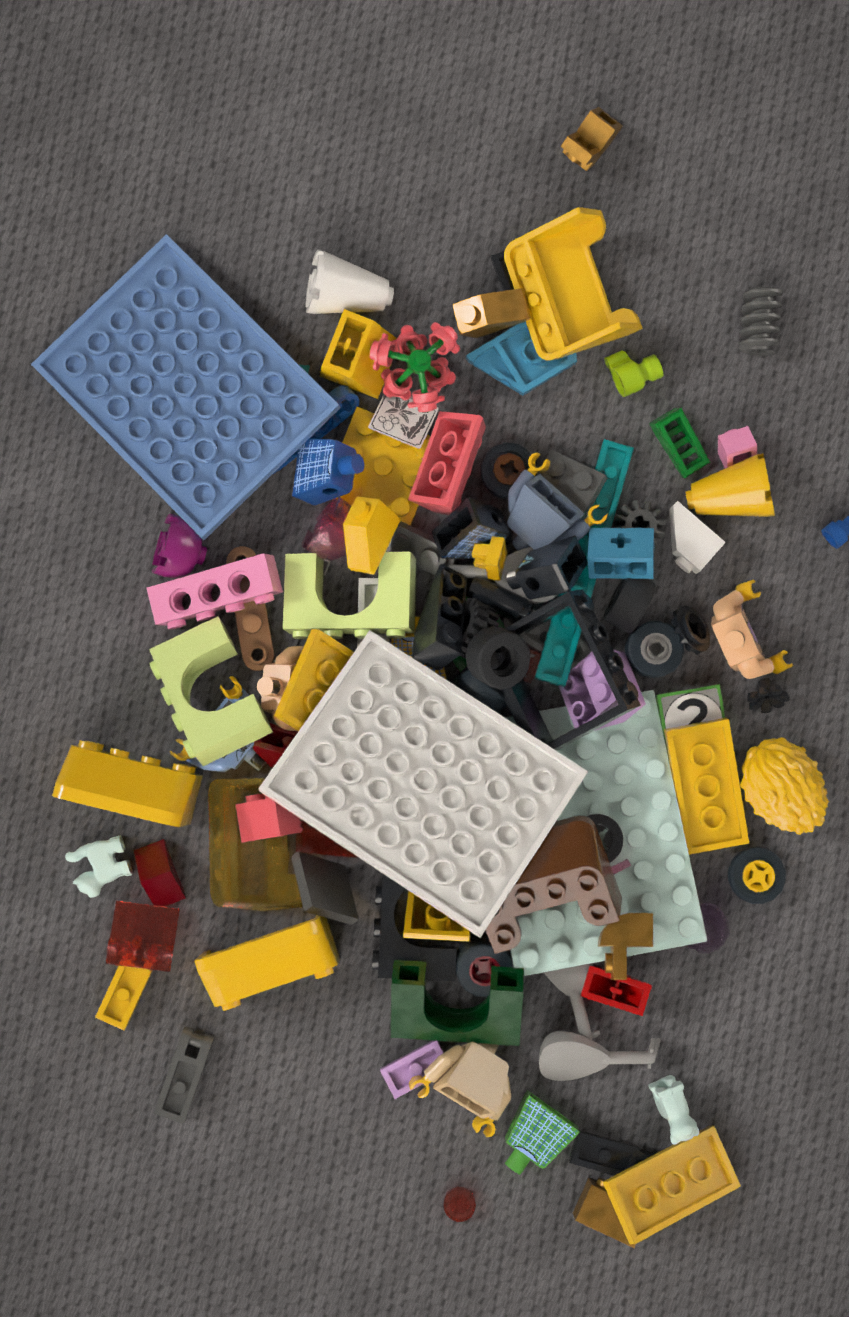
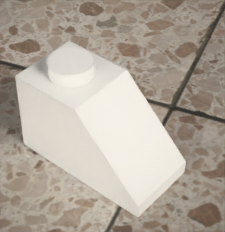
(691, 539)

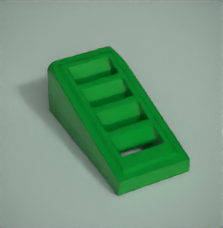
(670, 447)

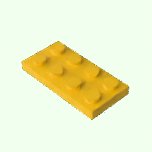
(707, 785)
(671, 1185)

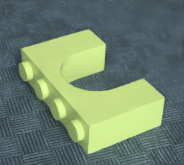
(389, 612)
(179, 665)

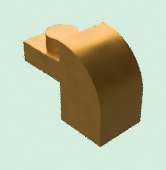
(591, 138)
(630, 931)

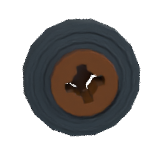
(499, 479)

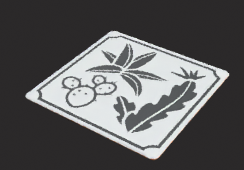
(401, 422)

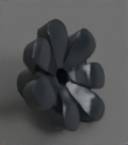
(767, 696)

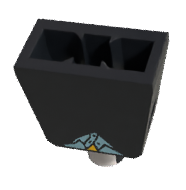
(549, 569)

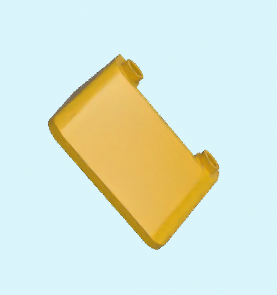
(564, 286)

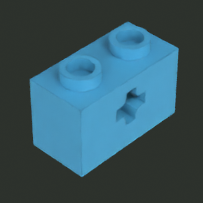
(621, 553)

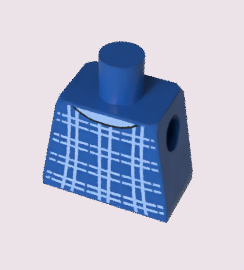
(325, 470)

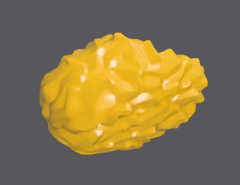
(784, 786)

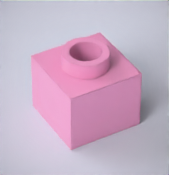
(736, 446)

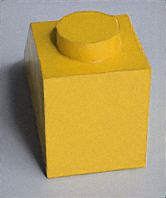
(368, 533)

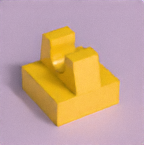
(491, 557)

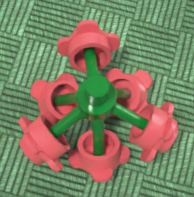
(419, 362)

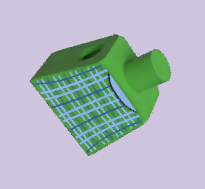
(537, 1134)

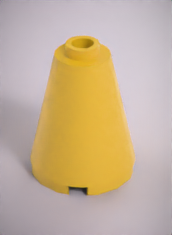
(734, 491)

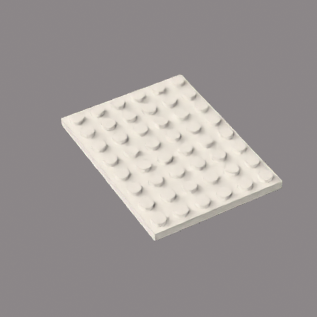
(424, 783)

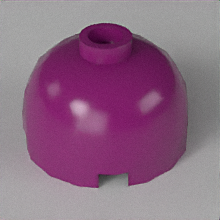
(178, 549)

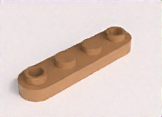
(252, 621)

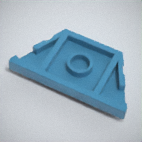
(515, 362)

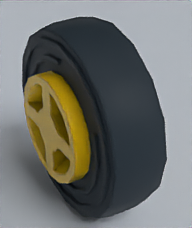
(767, 875)

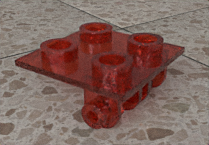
(142, 936)

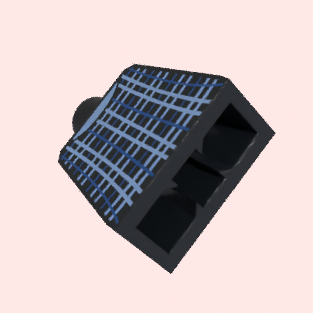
(469, 524)

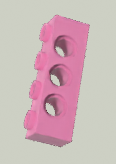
(168, 596)

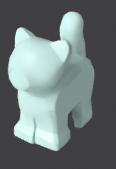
(105, 867)
(674, 1107)

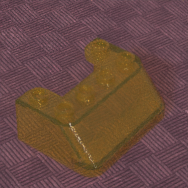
(251, 872)

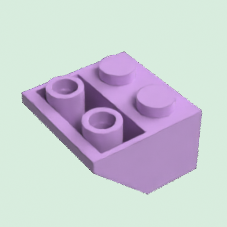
(589, 693)

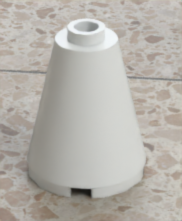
(343, 286)

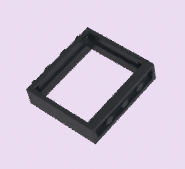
(519, 698)

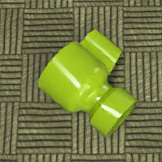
(630, 376)

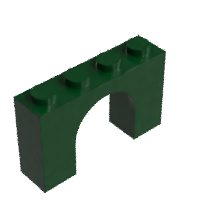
(490, 1022)

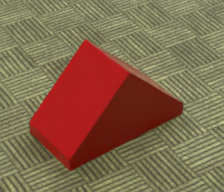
(626, 995)

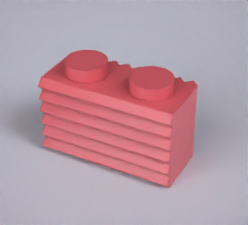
(265, 819)

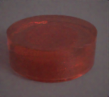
(459, 1204)

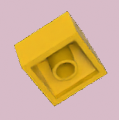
(427, 922)

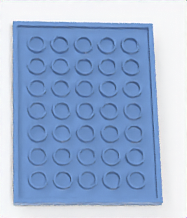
(185, 386)

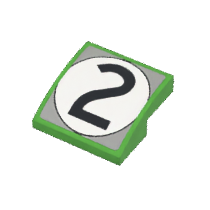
(690, 707)

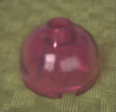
(328, 534)

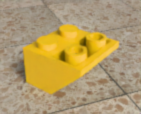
(349, 354)

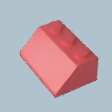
(447, 461)

